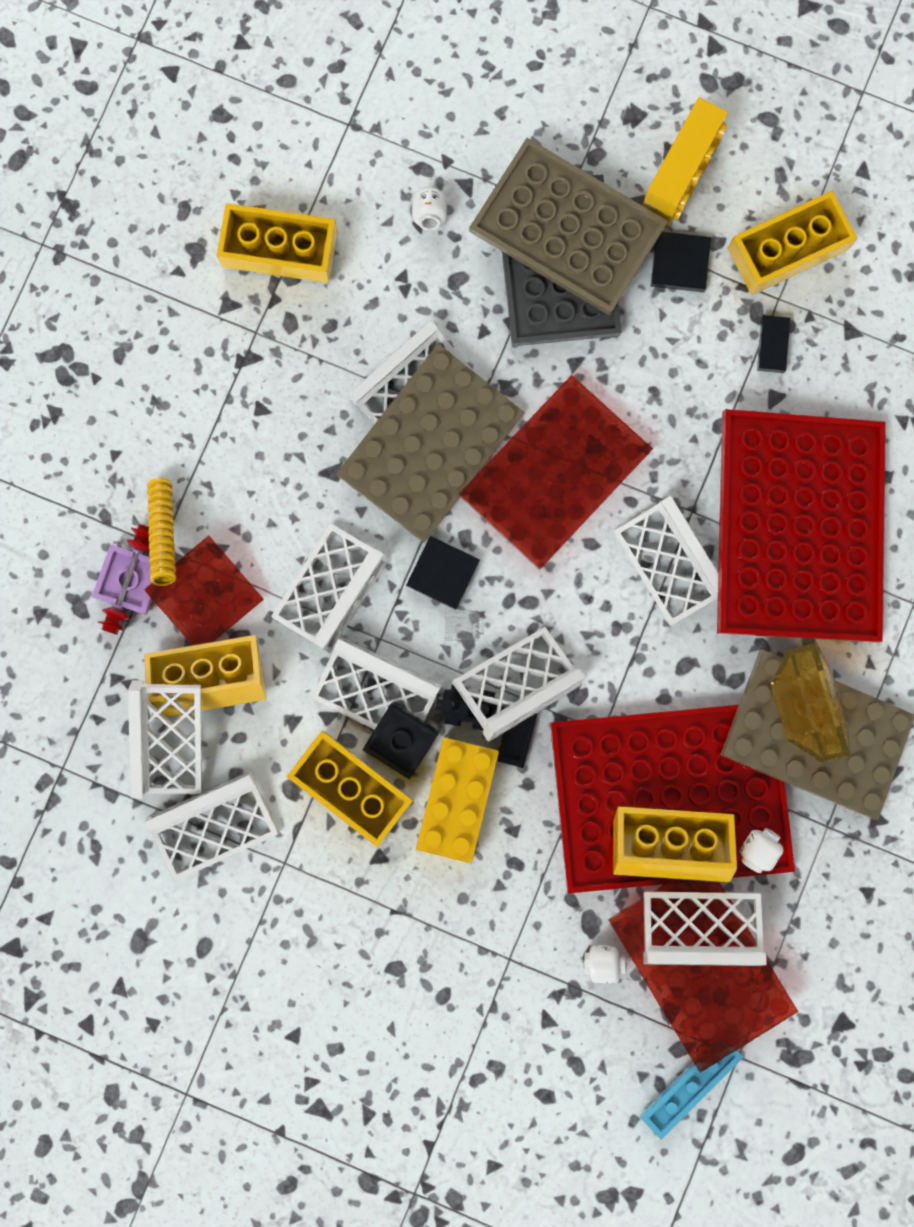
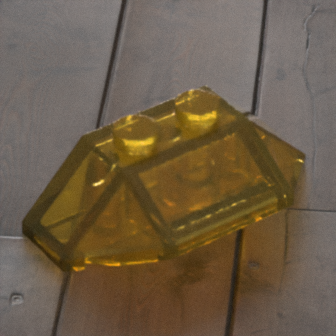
(811, 704)

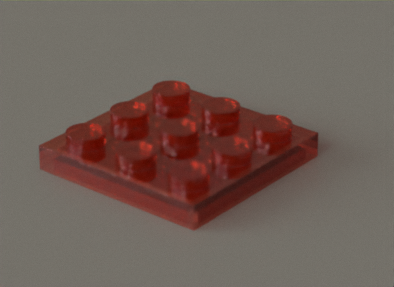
(206, 595)

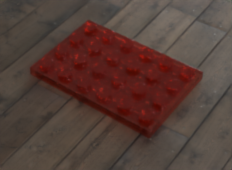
(555, 472)
(706, 1005)

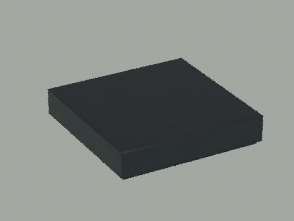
(680, 262)
(443, 572)
(401, 740)

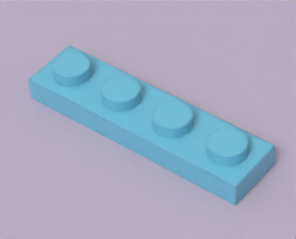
(685, 1094)

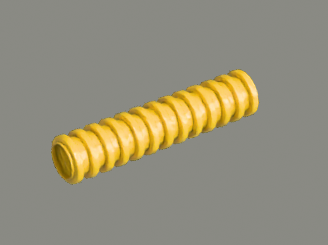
(161, 531)

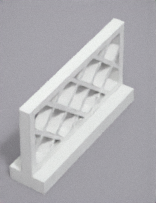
(395, 364)
(687, 542)
(352, 595)
(380, 667)
(530, 704)
(140, 741)
(195, 807)
(704, 954)

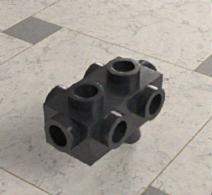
(455, 710)

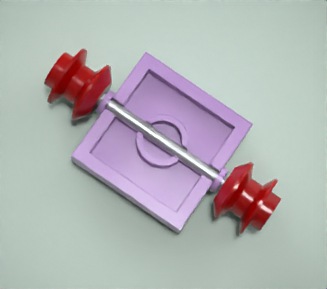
(124, 580)

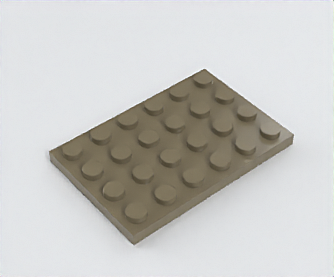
(568, 226)
(430, 443)
(853, 782)

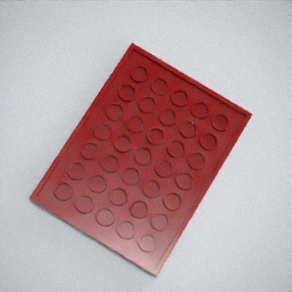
(801, 527)
(655, 764)

